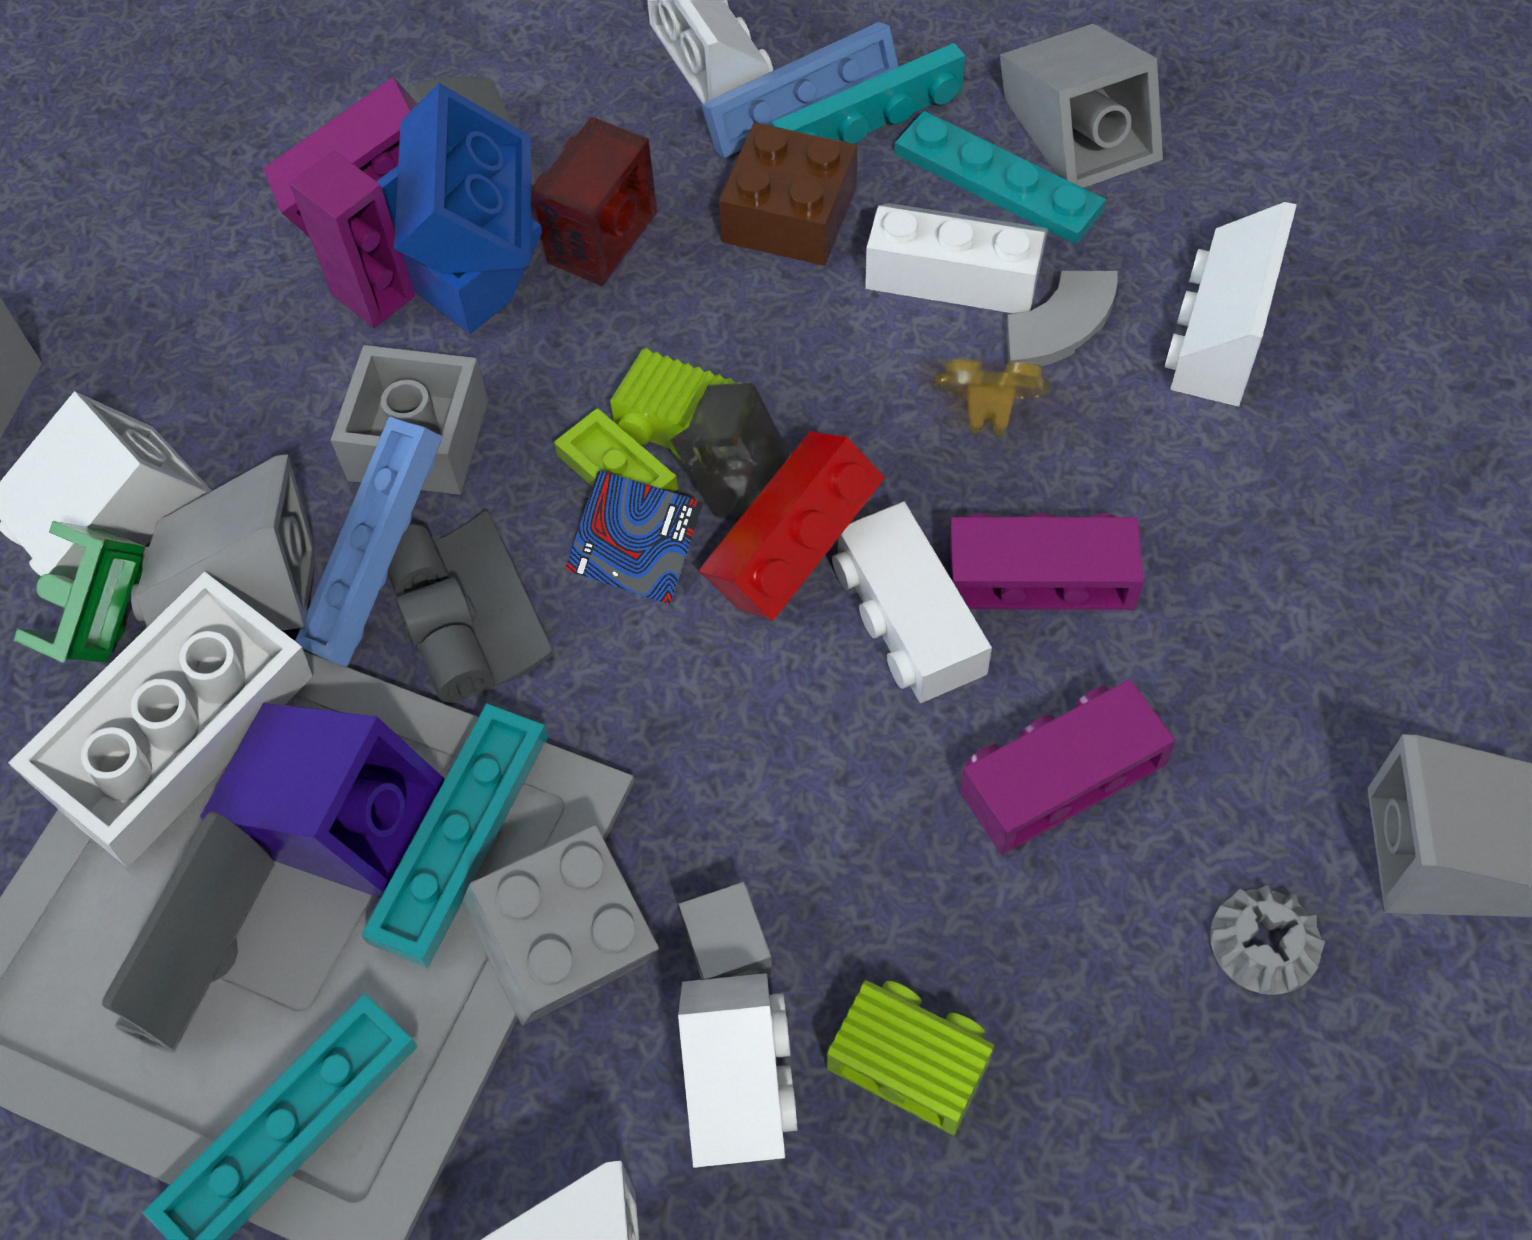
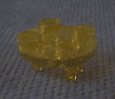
(991, 393)

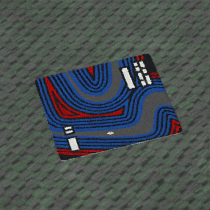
(634, 536)

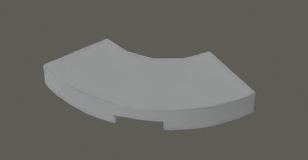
(1064, 321)

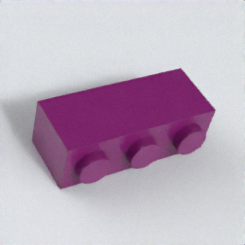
(362, 134)
(353, 238)
(1046, 562)
(1065, 765)

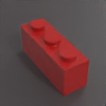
(792, 524)

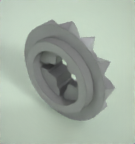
(1260, 967)

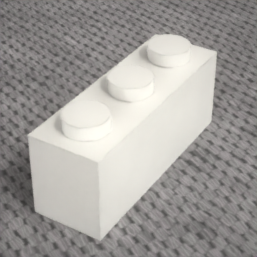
(911, 603)

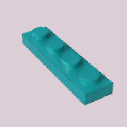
(882, 99)
(1000, 177)
(455, 836)
(283, 1126)

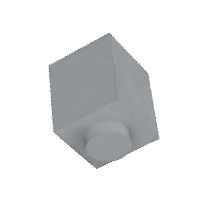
(725, 934)

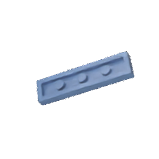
(798, 85)
(368, 540)

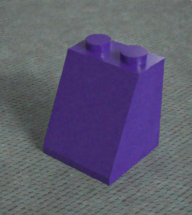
(327, 793)

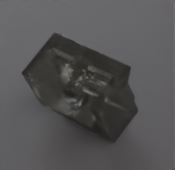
(731, 448)

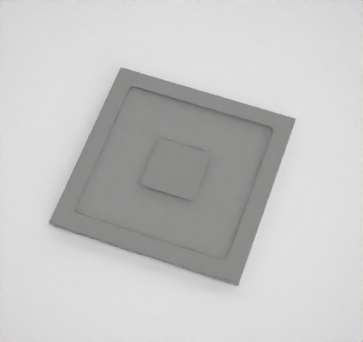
(295, 974)

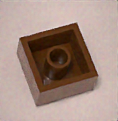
(788, 193)

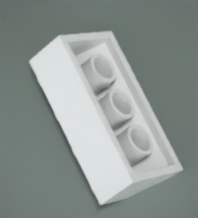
(162, 718)

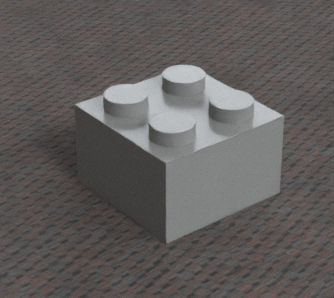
(418, 388)
(558, 924)

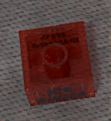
(595, 200)

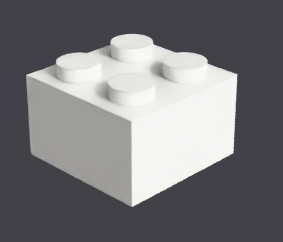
(731, 1077)

